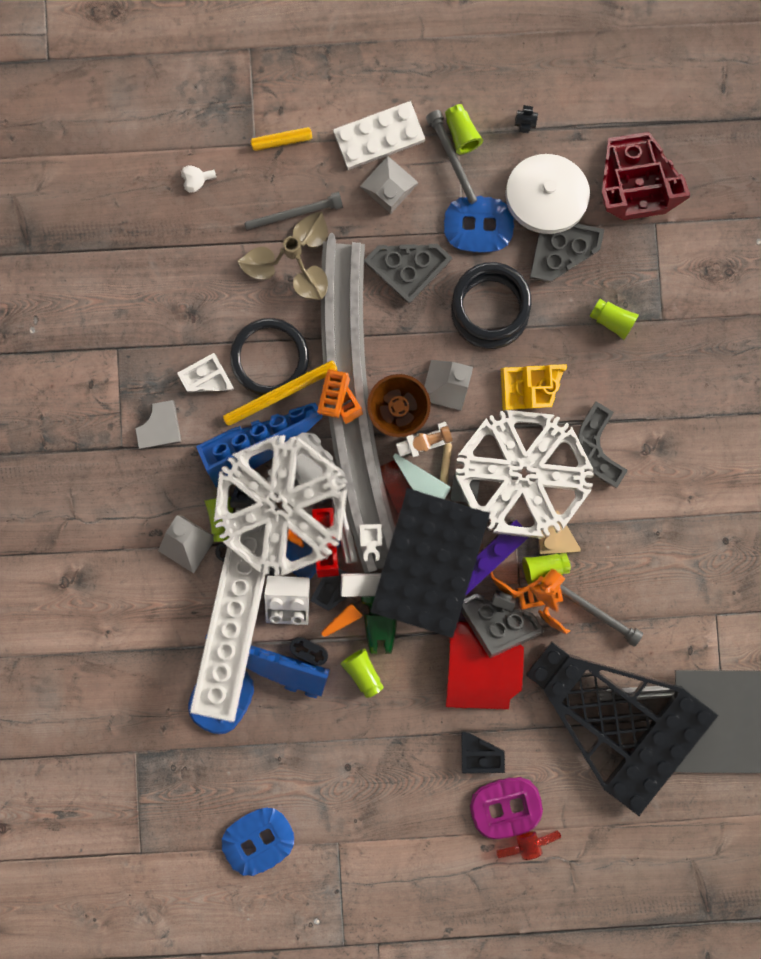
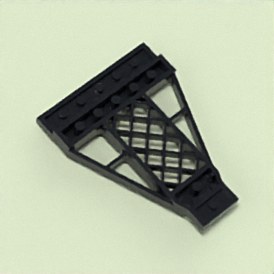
(658, 749)

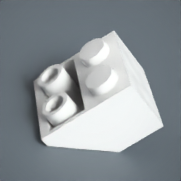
(287, 600)

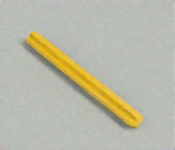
(278, 393)

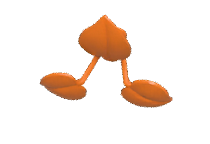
(549, 585)

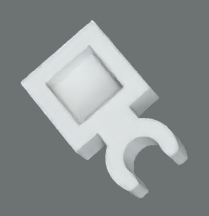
(371, 537)

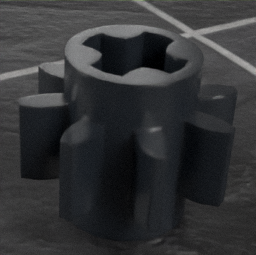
(526, 119)

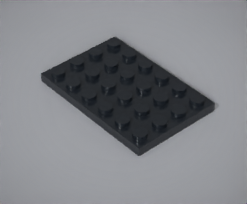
(430, 562)

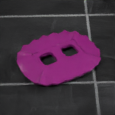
(510, 823)

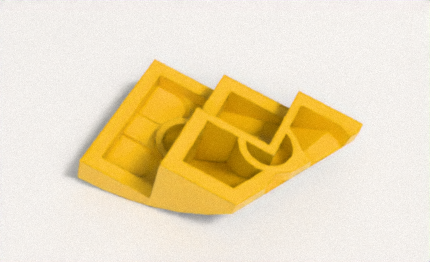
(530, 386)

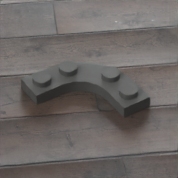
(589, 438)

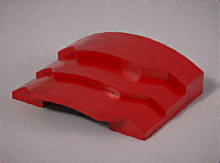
(481, 680)

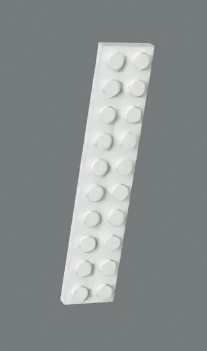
(230, 631)

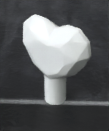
(195, 178)

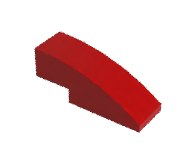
(327, 566)

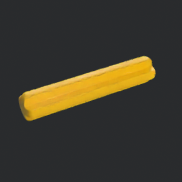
(281, 139)

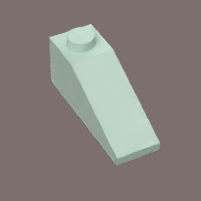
(421, 480)

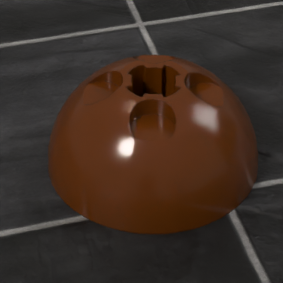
(402, 394)

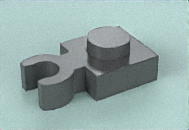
(503, 600)

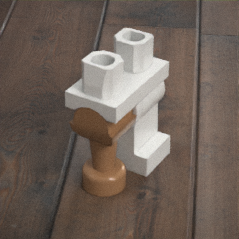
(424, 442)

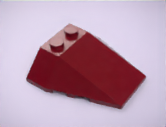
(640, 178)

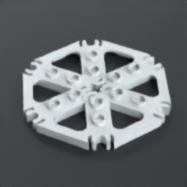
(534, 462)
(265, 509)

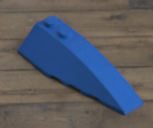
(222, 447)
(287, 671)

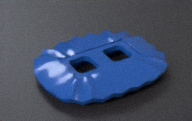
(478, 239)
(221, 726)
(266, 855)

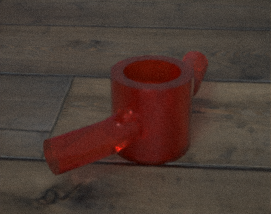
(529, 845)

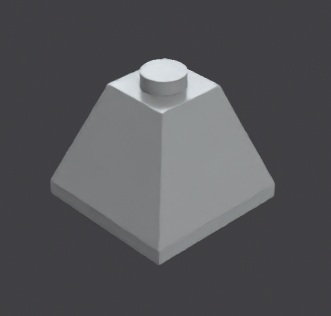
(389, 184)
(448, 383)
(186, 543)

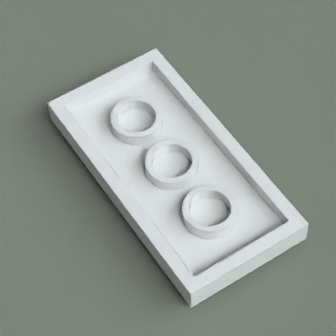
(379, 135)

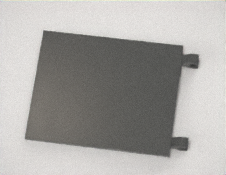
(735, 736)

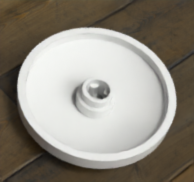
(547, 193)

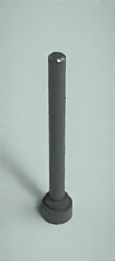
(435, 120)
(333, 201)
(632, 635)

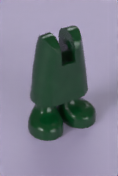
(378, 628)

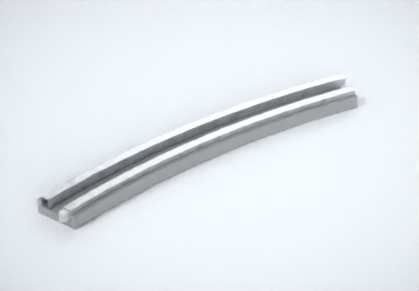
(355, 441)

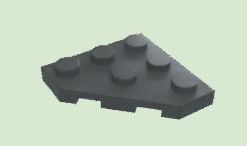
(564, 250)
(408, 267)
(497, 627)

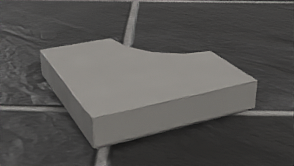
(161, 427)

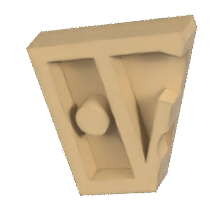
(558, 542)

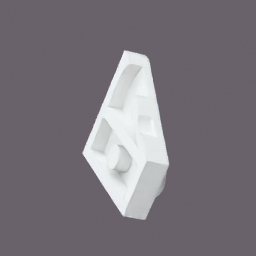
(205, 376)

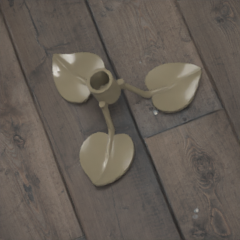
(312, 282)

